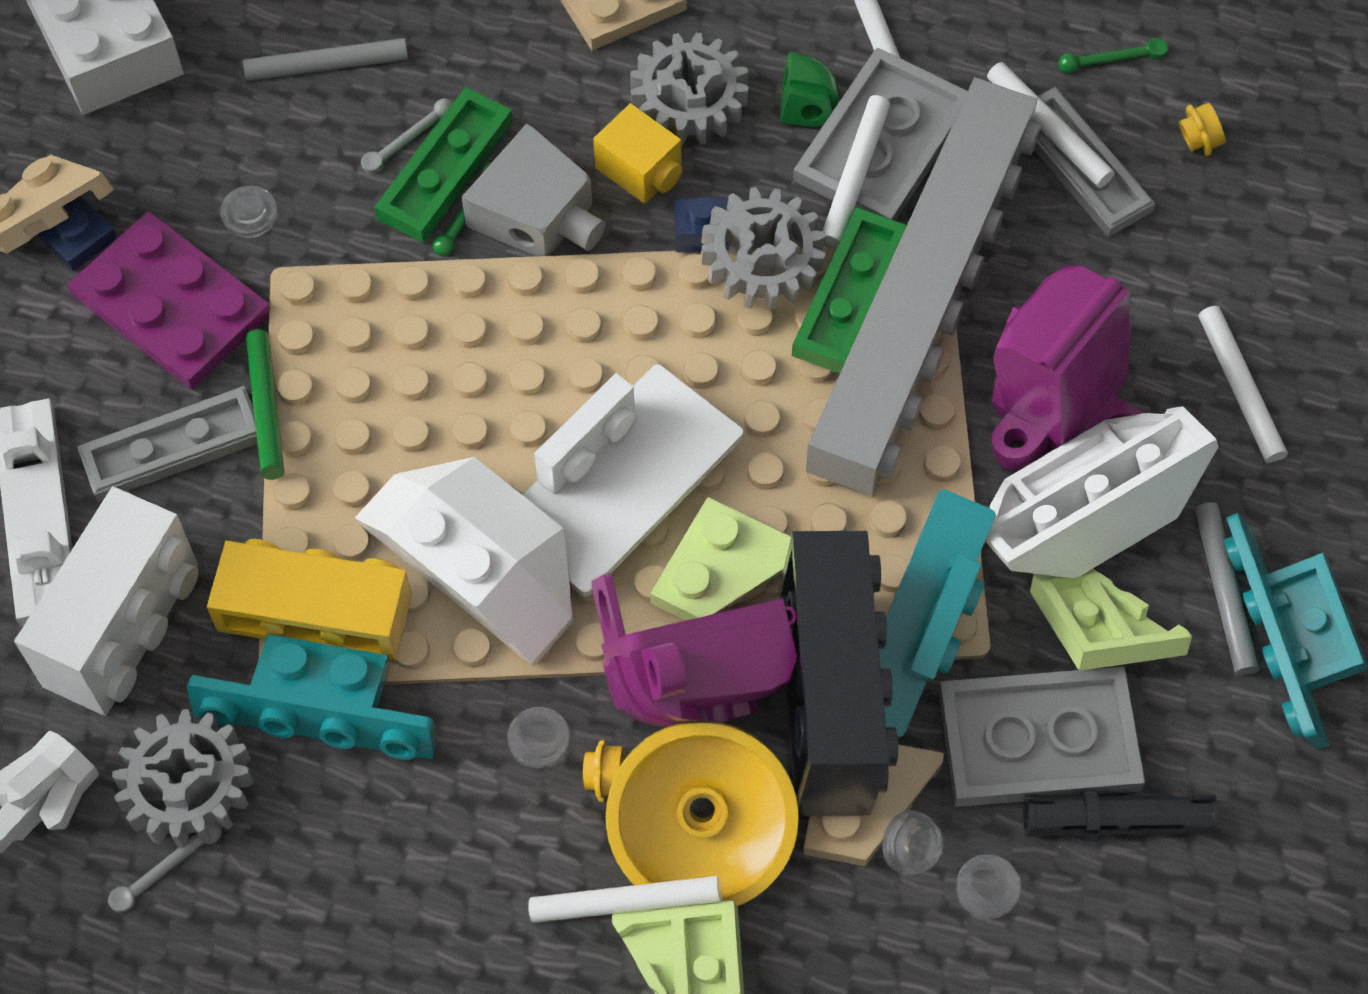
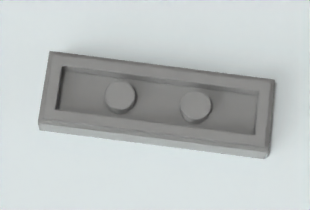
(1111, 206)
(170, 443)

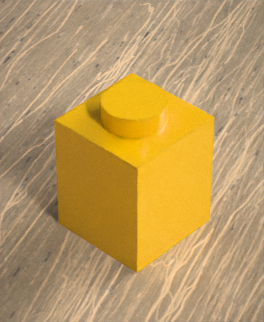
(638, 154)

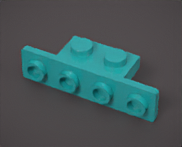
(930, 599)
(1305, 625)
(316, 695)

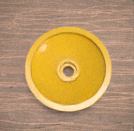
(743, 838)

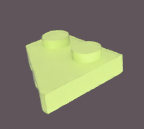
(719, 563)
(1103, 623)
(686, 947)

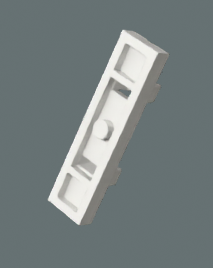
(32, 502)

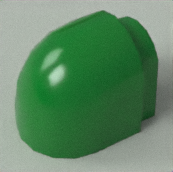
(807, 91)

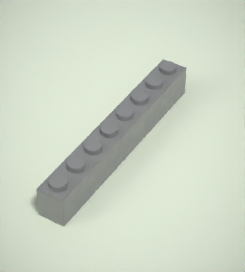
(922, 289)

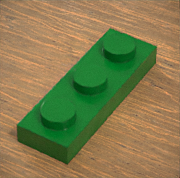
(444, 165)
(847, 290)

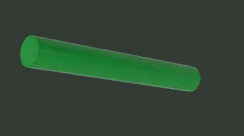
(265, 405)

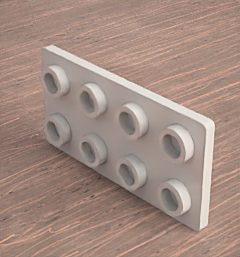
(626, 467)

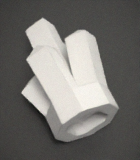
(42, 787)

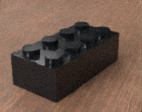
(837, 682)

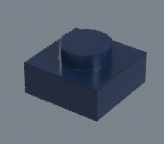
(689, 219)
(79, 235)

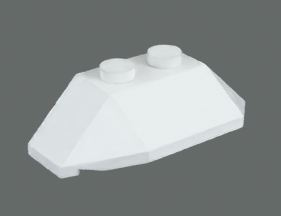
(1099, 493)
(480, 549)

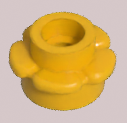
(1202, 128)
(601, 768)

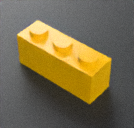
(310, 597)

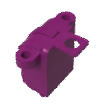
(1061, 364)
(696, 666)

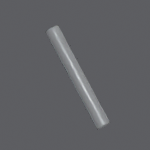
(325, 59)
(1226, 590)

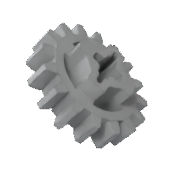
(690, 87)
(771, 268)
(202, 794)

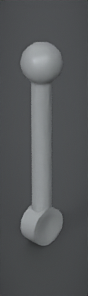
(374, 162)
(123, 898)

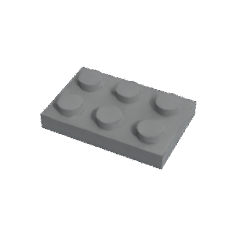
(909, 142)
(1040, 736)

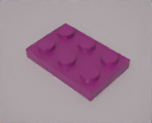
(169, 299)

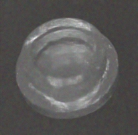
(249, 211)
(538, 737)
(912, 842)
(988, 886)

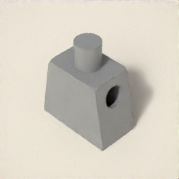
(533, 198)

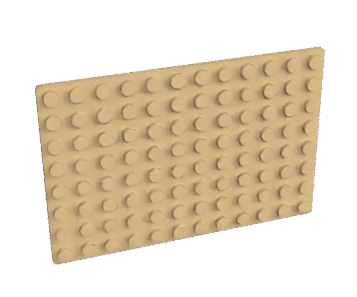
(495, 354)

